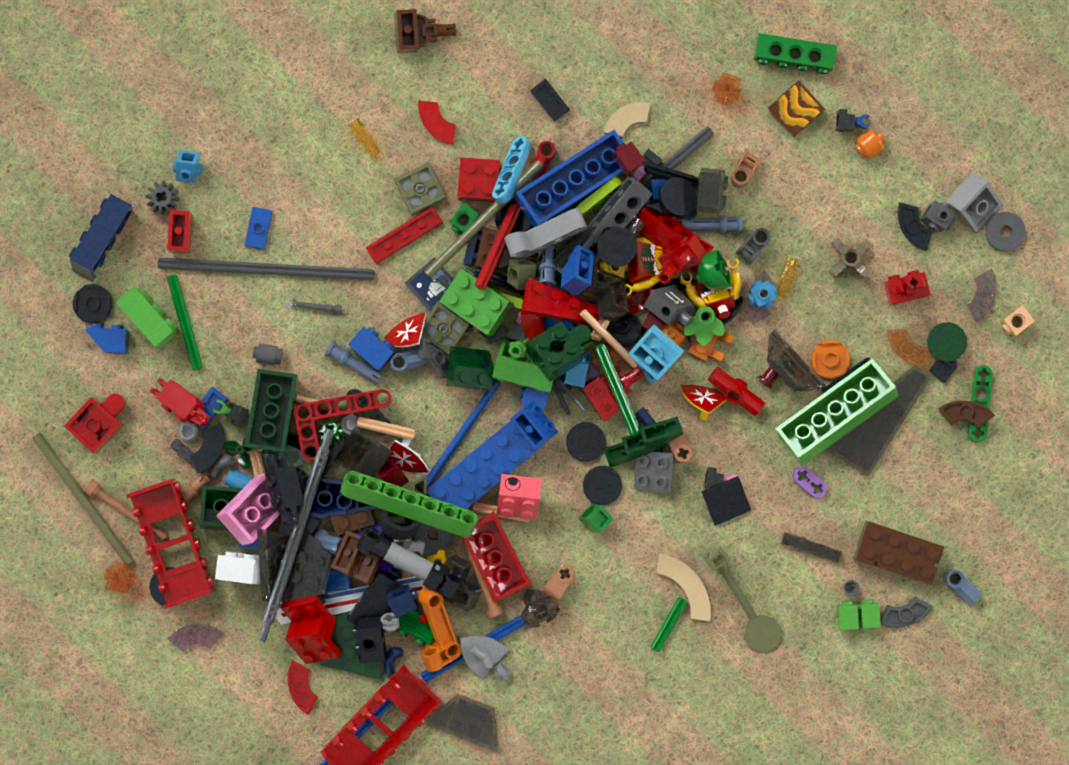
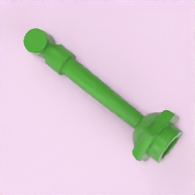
(518, 348)

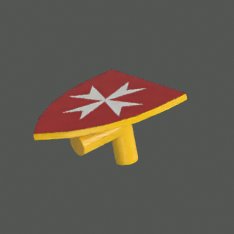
(703, 398)

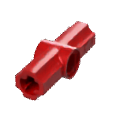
(736, 391)

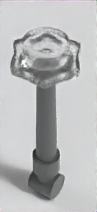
(291, 303)

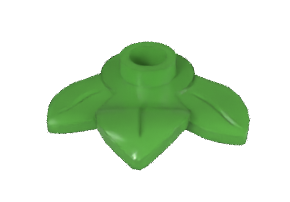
(704, 328)

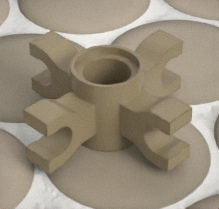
(843, 250)

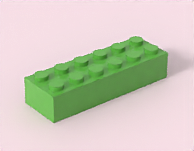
(837, 412)

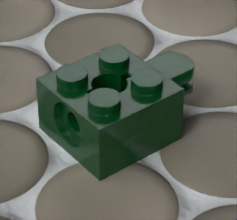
(558, 349)

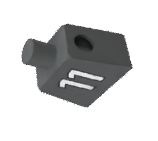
(670, 305)

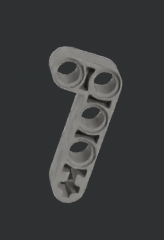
(545, 235)

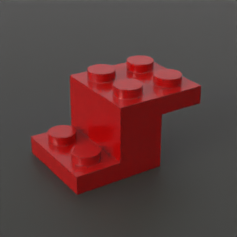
(310, 629)

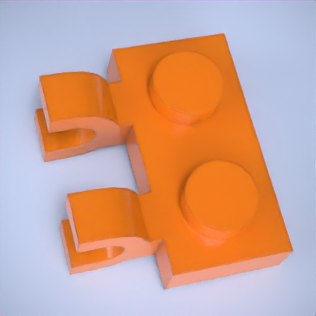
(704, 352)

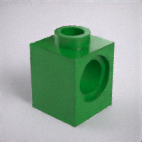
(464, 210)
(595, 518)

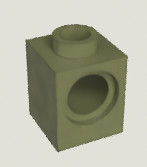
(520, 271)

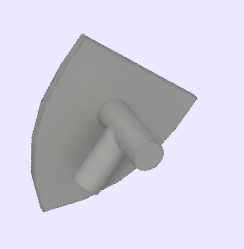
(481, 653)

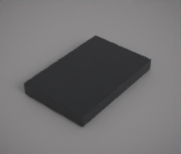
(374, 599)

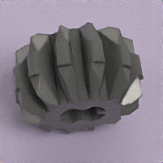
(162, 205)

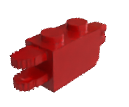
(182, 402)

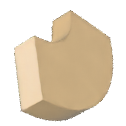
(627, 116)

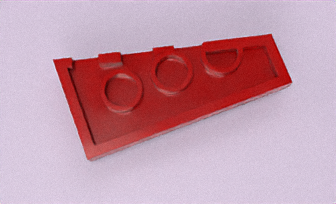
(554, 303)

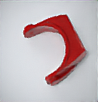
(640, 305)

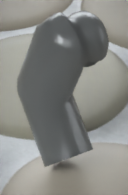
(221, 462)

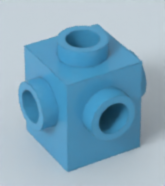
(187, 166)
(755, 298)

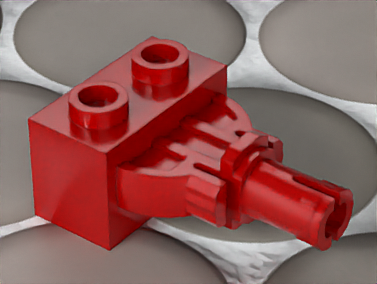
(680, 257)
(906, 288)
(601, 396)

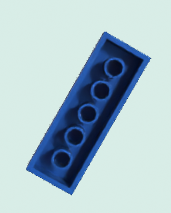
(570, 181)
(483, 468)

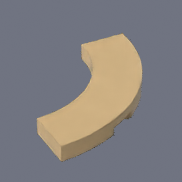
(689, 582)

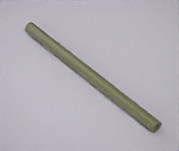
(459, 243)
(83, 499)

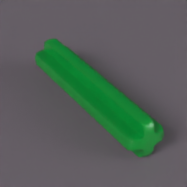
(669, 624)

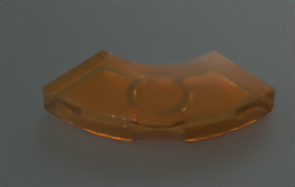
(907, 349)

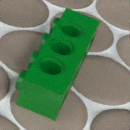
(825, 52)

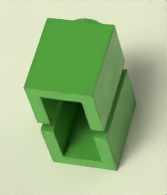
(868, 612)

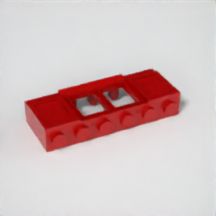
(159, 503)
(407, 693)

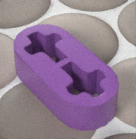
(806, 485)

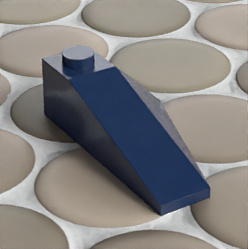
(331, 502)

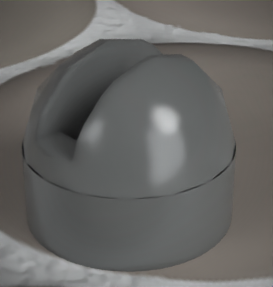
(848, 584)

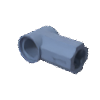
(411, 360)
(329, 542)
(962, 587)

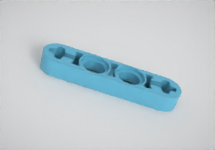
(504, 189)

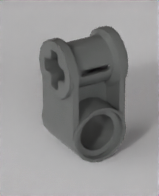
(753, 246)

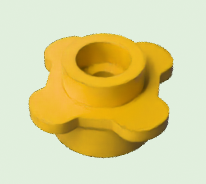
(440, 555)

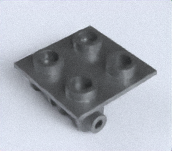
(654, 472)

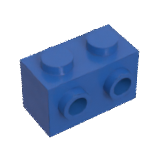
(371, 348)
(534, 425)

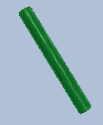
(184, 321)
(617, 390)

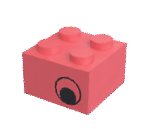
(518, 496)

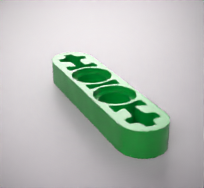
(986, 401)

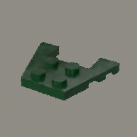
(348, 659)

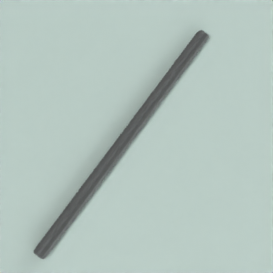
(671, 163)

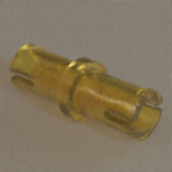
(364, 138)
(786, 276)

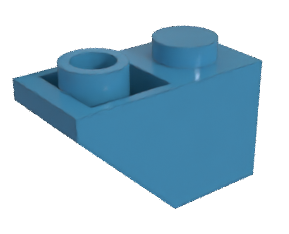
(578, 375)

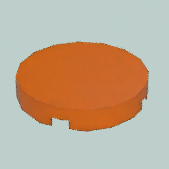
(827, 364)

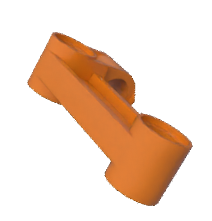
(446, 645)

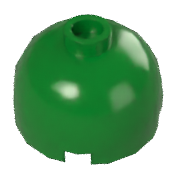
(713, 272)

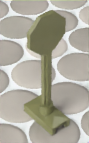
(762, 631)

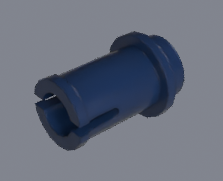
(644, 417)

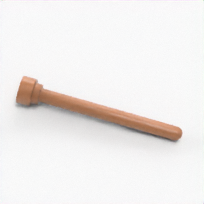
(93, 489)
(492, 608)

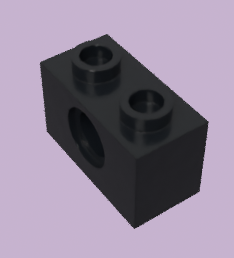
(375, 648)

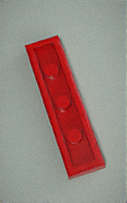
(404, 235)

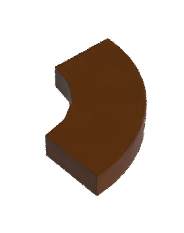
(966, 411)

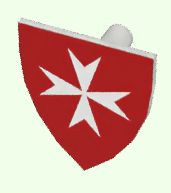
(407, 332)
(407, 458)

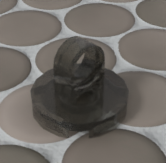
(539, 610)

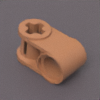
(747, 166)
(680, 443)
(557, 585)

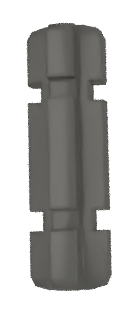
(182, 450)

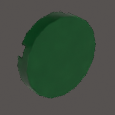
(947, 342)

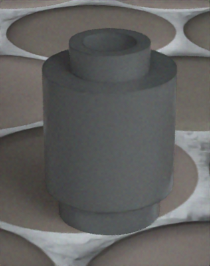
(267, 354)

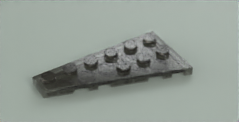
(869, 440)

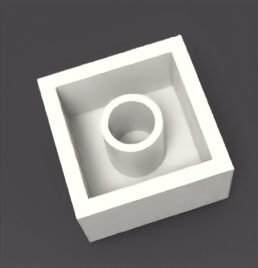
(238, 568)

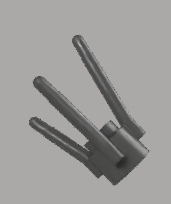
(561, 387)

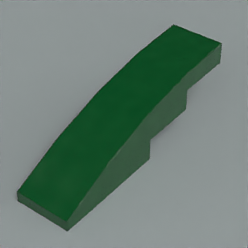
(650, 439)

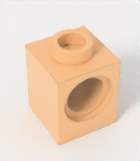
(1024, 317)

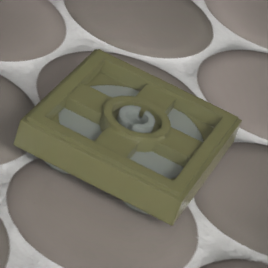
(420, 188)
(444, 327)

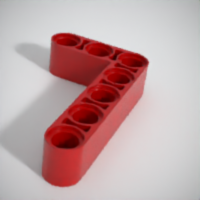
(334, 411)

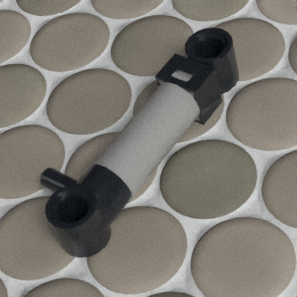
(433, 574)

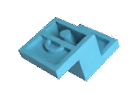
(655, 354)

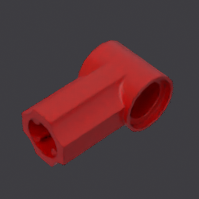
(544, 160)

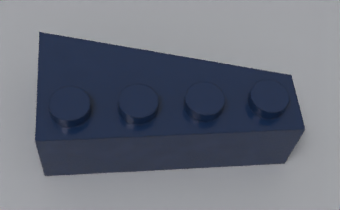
(99, 236)

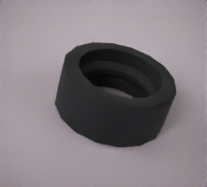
(397, 532)

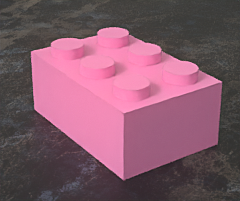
(249, 511)

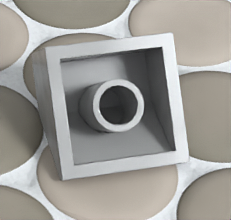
(974, 202)

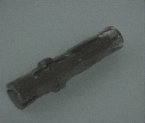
(805, 545)

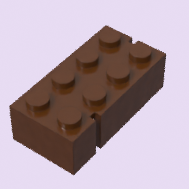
(898, 552)

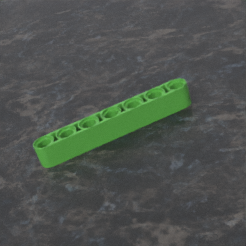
(409, 504)

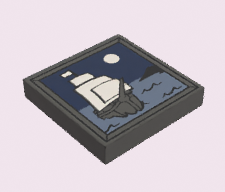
(428, 289)

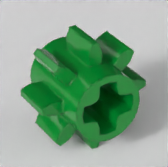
(337, 431)

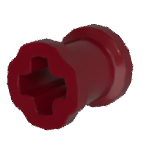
(768, 377)

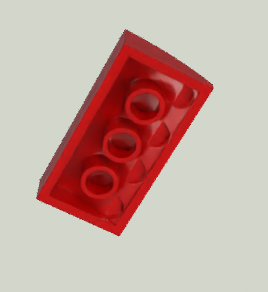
(496, 558)

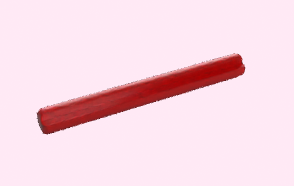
(497, 247)

